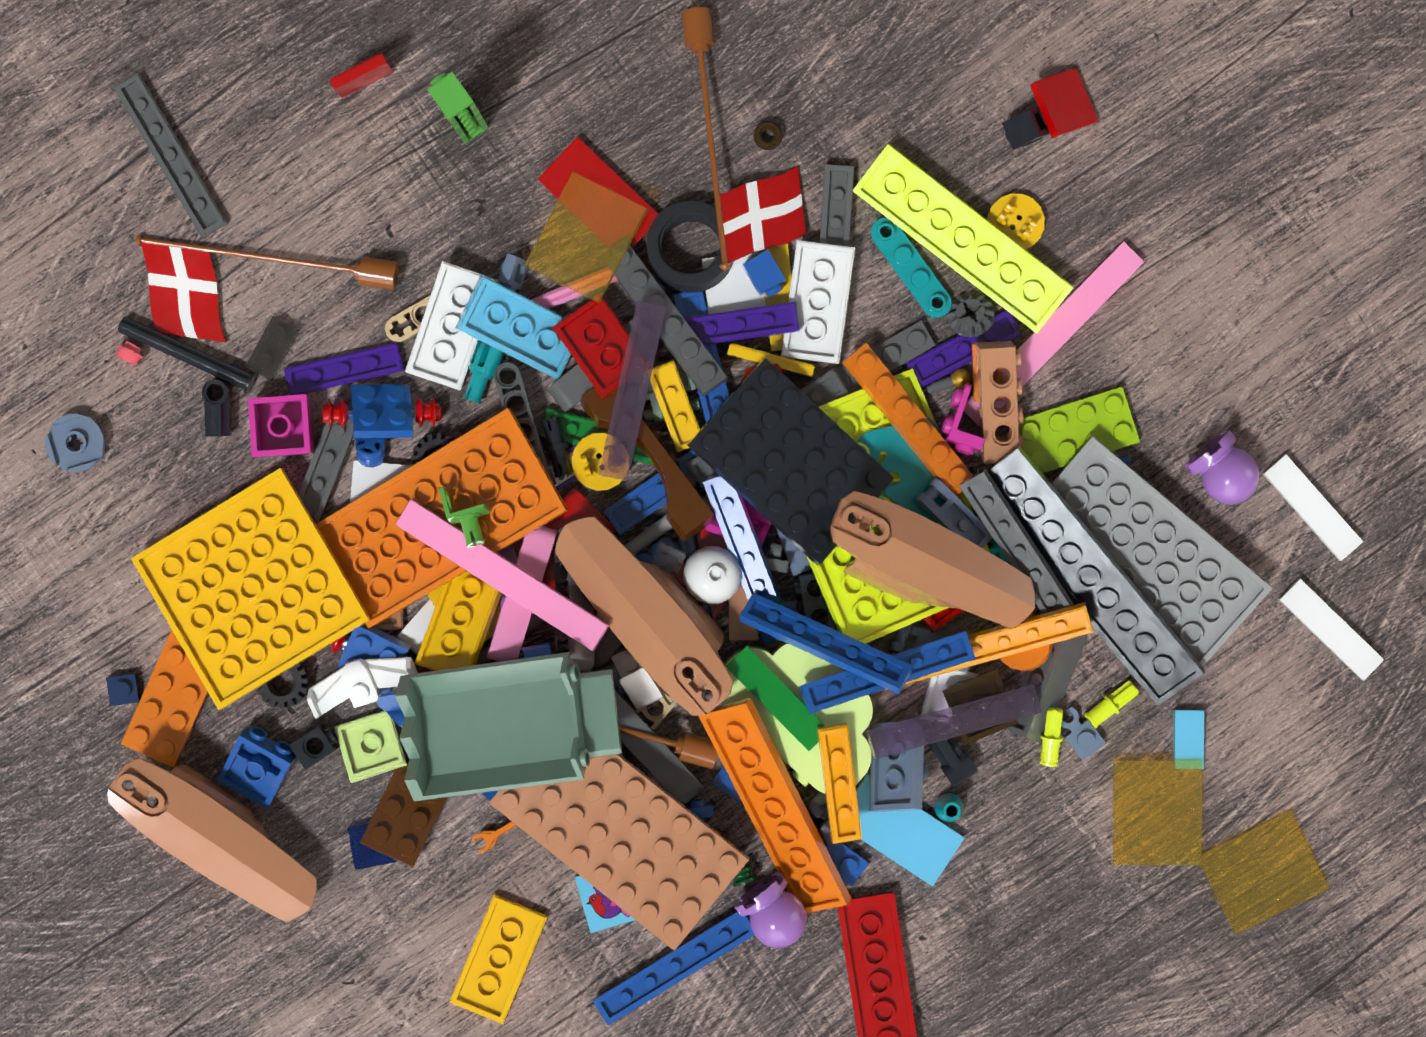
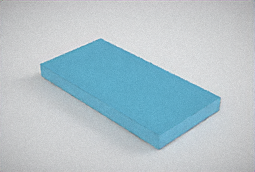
(514, 327)
(908, 837)

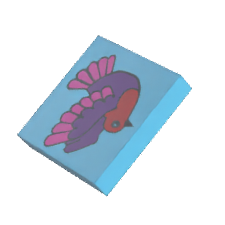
(599, 910)

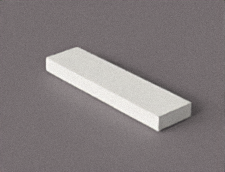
(1312, 507)
(1331, 629)

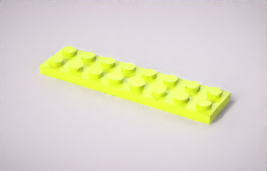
(963, 238)

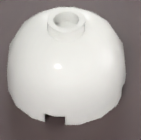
(712, 575)

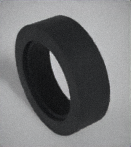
(664, 222)

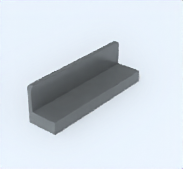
(1050, 684)

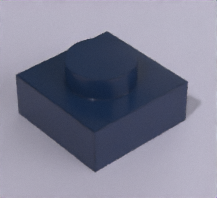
(123, 689)

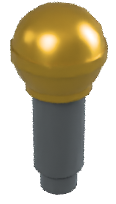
(957, 379)

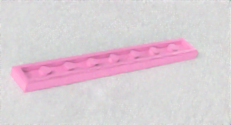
(1069, 317)
(503, 575)

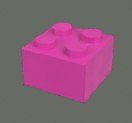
(281, 426)

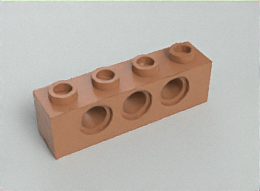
(989, 358)

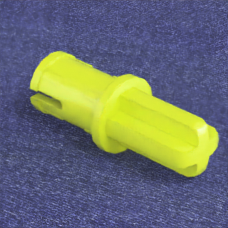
(1112, 704)
(1052, 737)

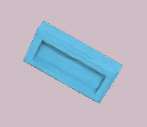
(1188, 735)

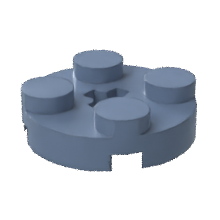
(61, 434)

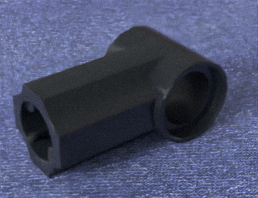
(217, 412)
(953, 761)

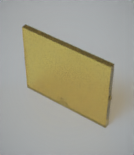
(586, 237)
(1157, 812)
(1262, 872)

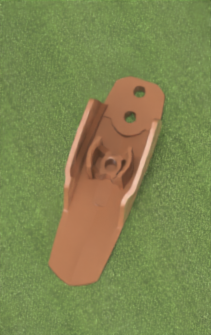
(928, 562)
(648, 614)
(213, 836)

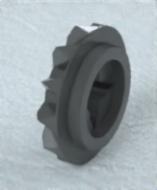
(966, 326)

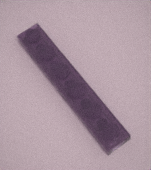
(632, 390)
(953, 721)

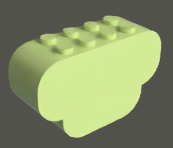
(794, 669)

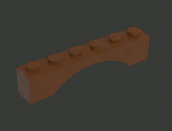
(685, 507)

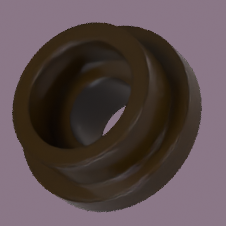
(767, 126)

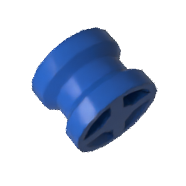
(373, 458)

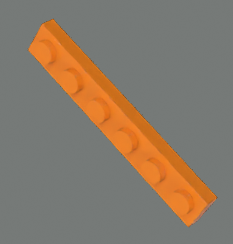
(907, 418)

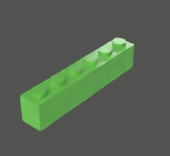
(457, 106)

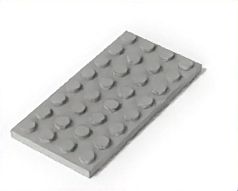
(1164, 552)

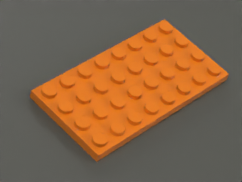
(484, 466)

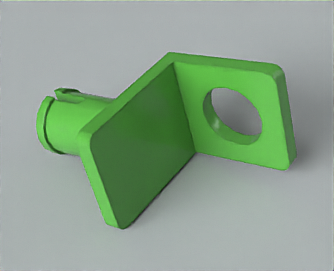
(467, 518)

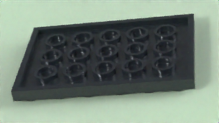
(787, 458)

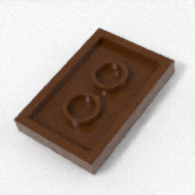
(400, 823)

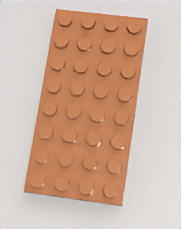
(629, 843)

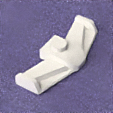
(358, 681)

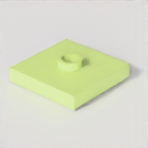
(370, 746)

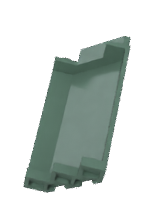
(505, 725)

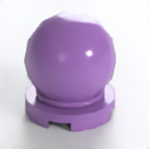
(1226, 471)
(774, 914)

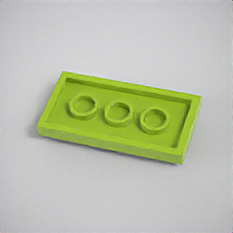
(1060, 433)

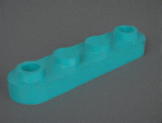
(910, 268)

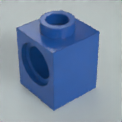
(764, 274)

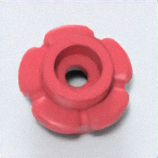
(129, 353)

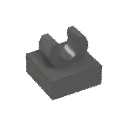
(774, 559)

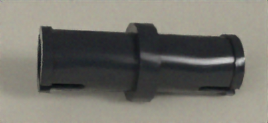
(557, 447)

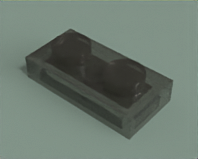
(272, 348)

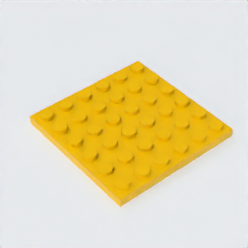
(250, 589)

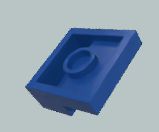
(257, 766)

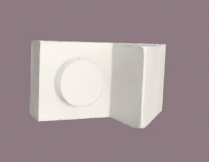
(636, 681)

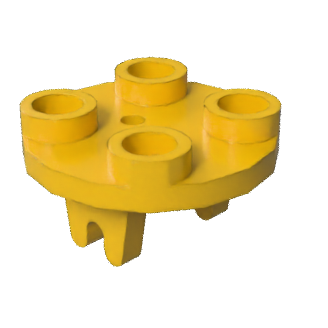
(1005, 213)
(586, 464)

